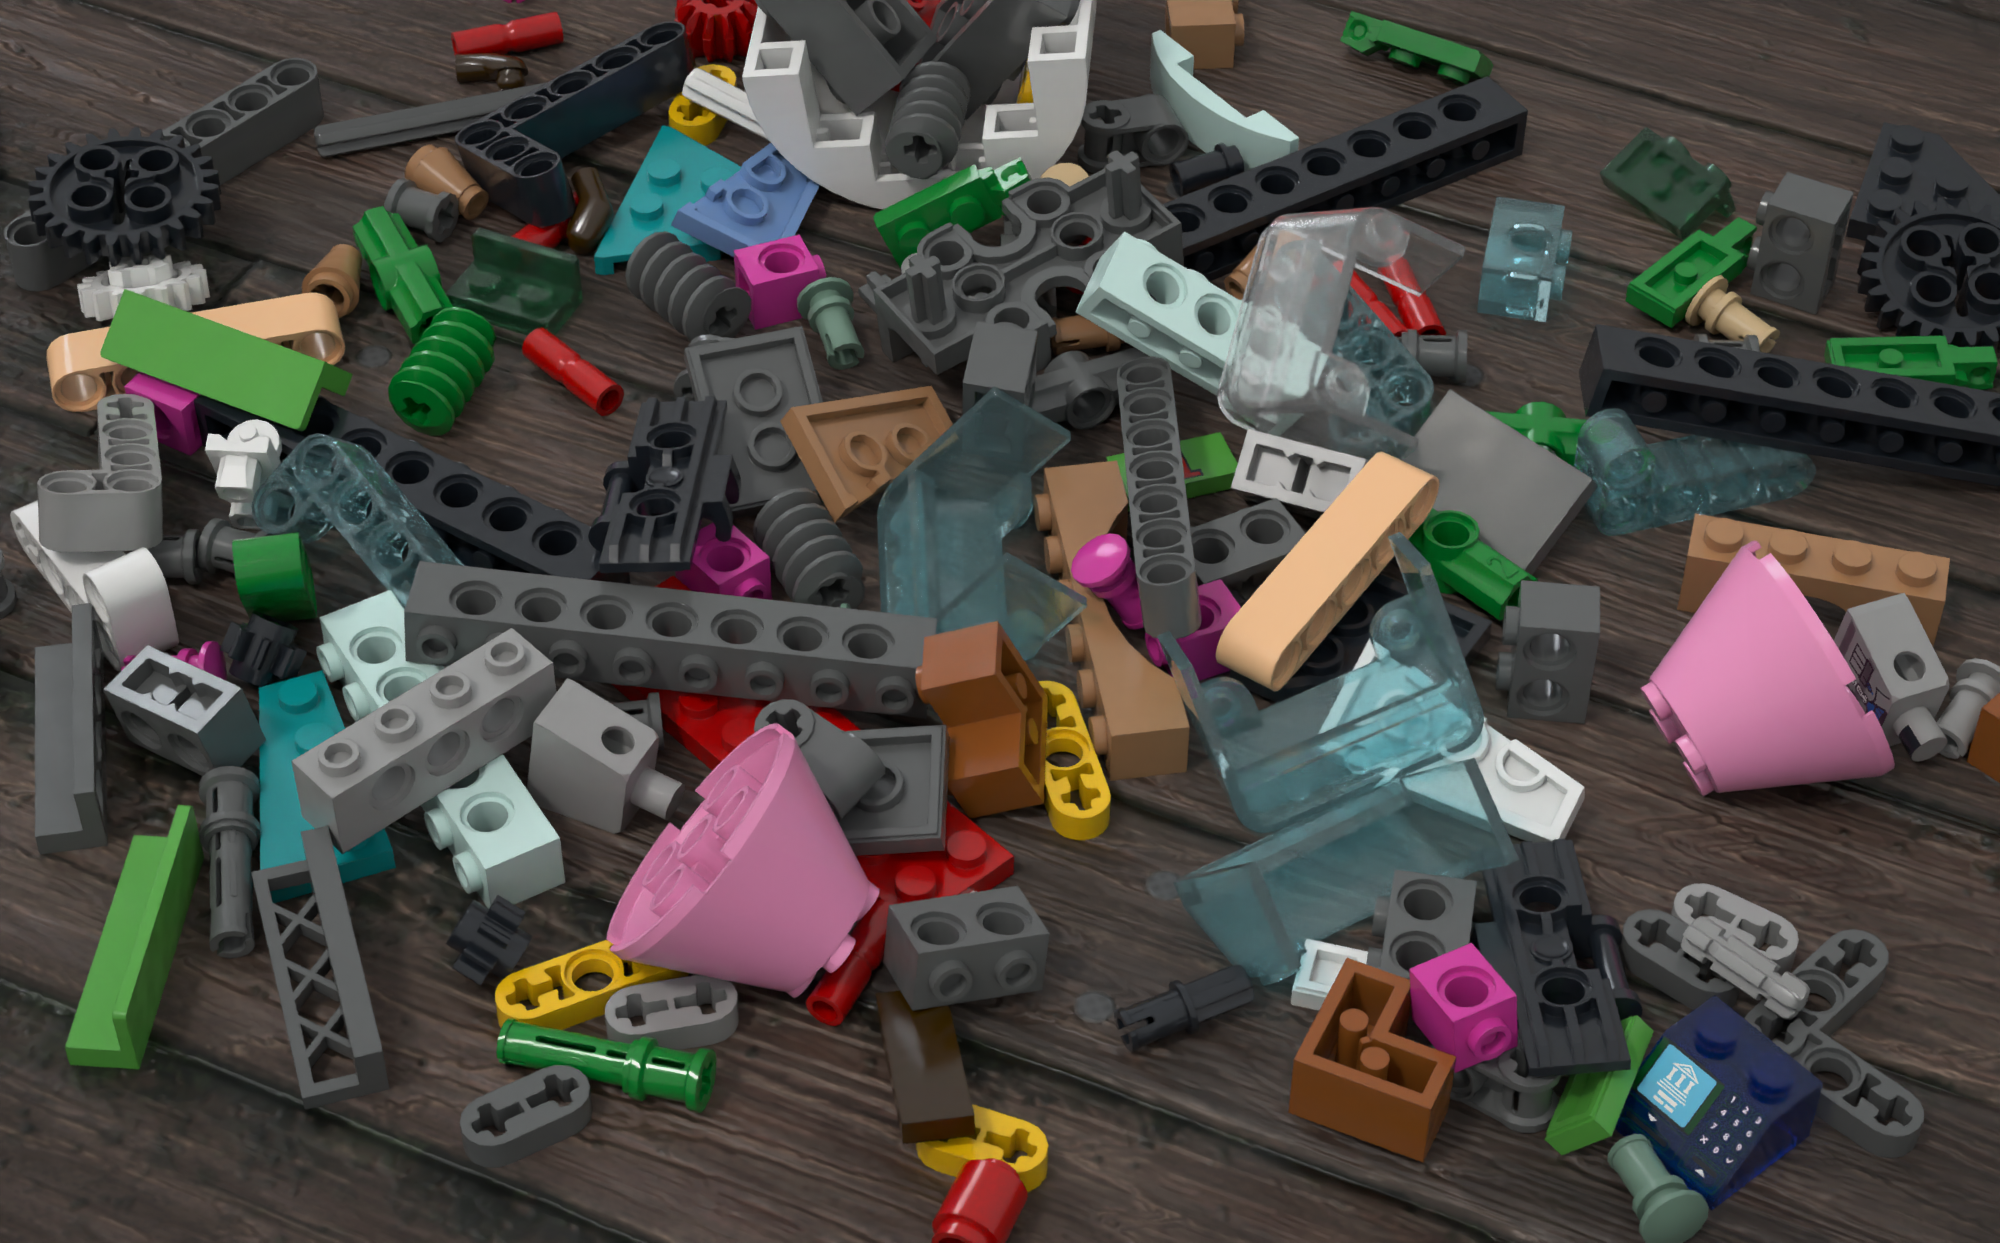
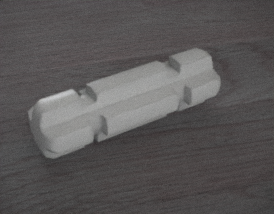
(1745, 967)

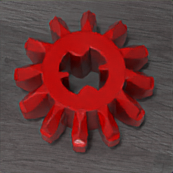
(717, 26)

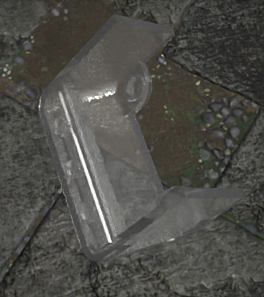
(1281, 355)

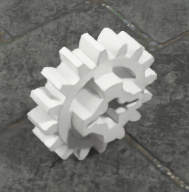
(158, 279)

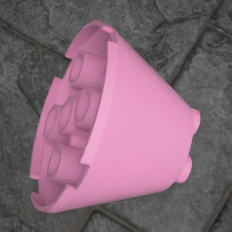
(1762, 690)
(752, 881)

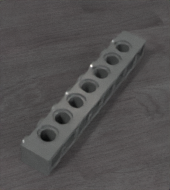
(674, 638)

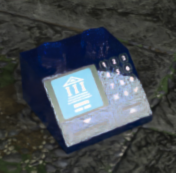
(1719, 1101)

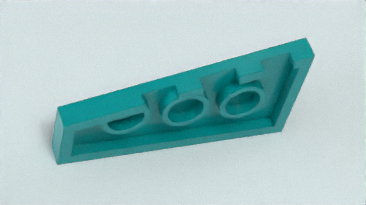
(295, 719)

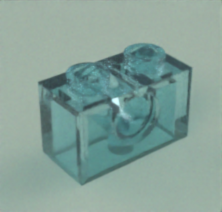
(1522, 259)

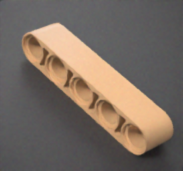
(297, 322)
(1326, 571)

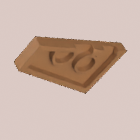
(863, 442)

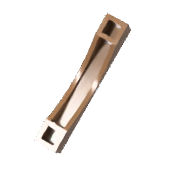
(1134, 705)

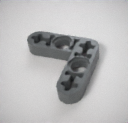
(1811, 1046)

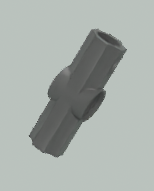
(1080, 387)

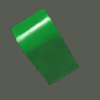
(275, 576)

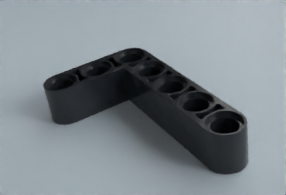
(521, 145)

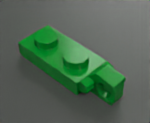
(1413, 46)
(965, 199)
(1676, 278)
(1917, 358)

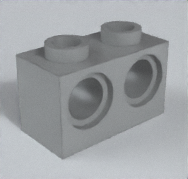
(1294, 472)

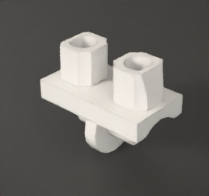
(243, 466)

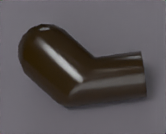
(507, 70)
(592, 213)

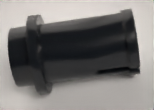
(1206, 169)

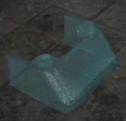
(947, 525)
(1349, 731)
(1336, 862)

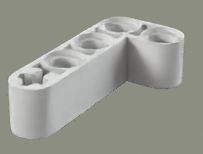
(124, 590)

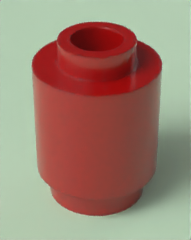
(980, 1204)

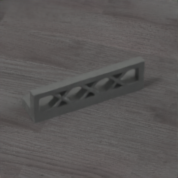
(71, 740)
(340, 957)

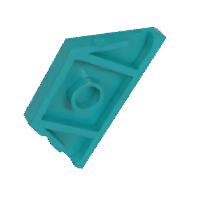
(669, 178)

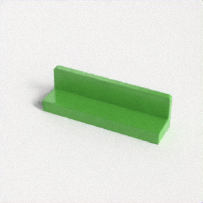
(219, 361)
(137, 947)

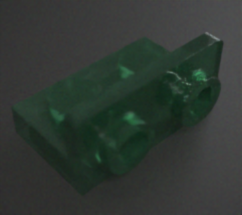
(1668, 183)
(518, 284)

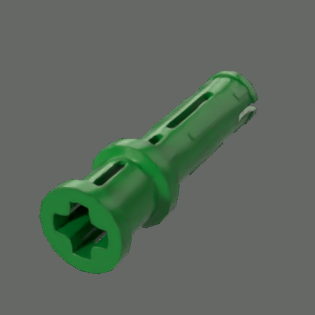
(638, 1067)

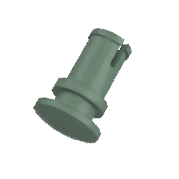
(830, 314)
(1661, 1200)

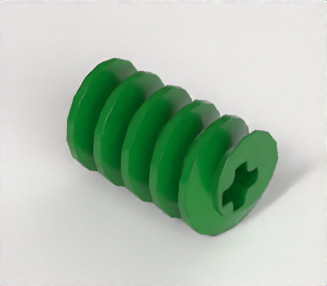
(443, 371)

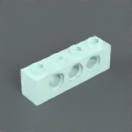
(1171, 325)

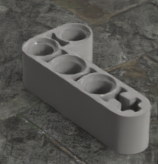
(120, 501)

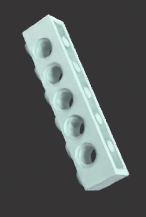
(485, 819)

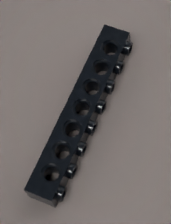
(1357, 169)
(1793, 404)
(471, 513)

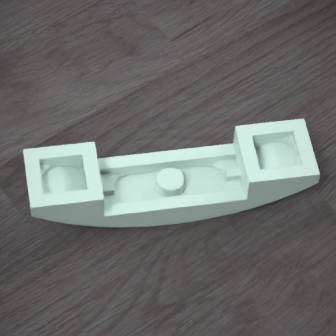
(1208, 116)

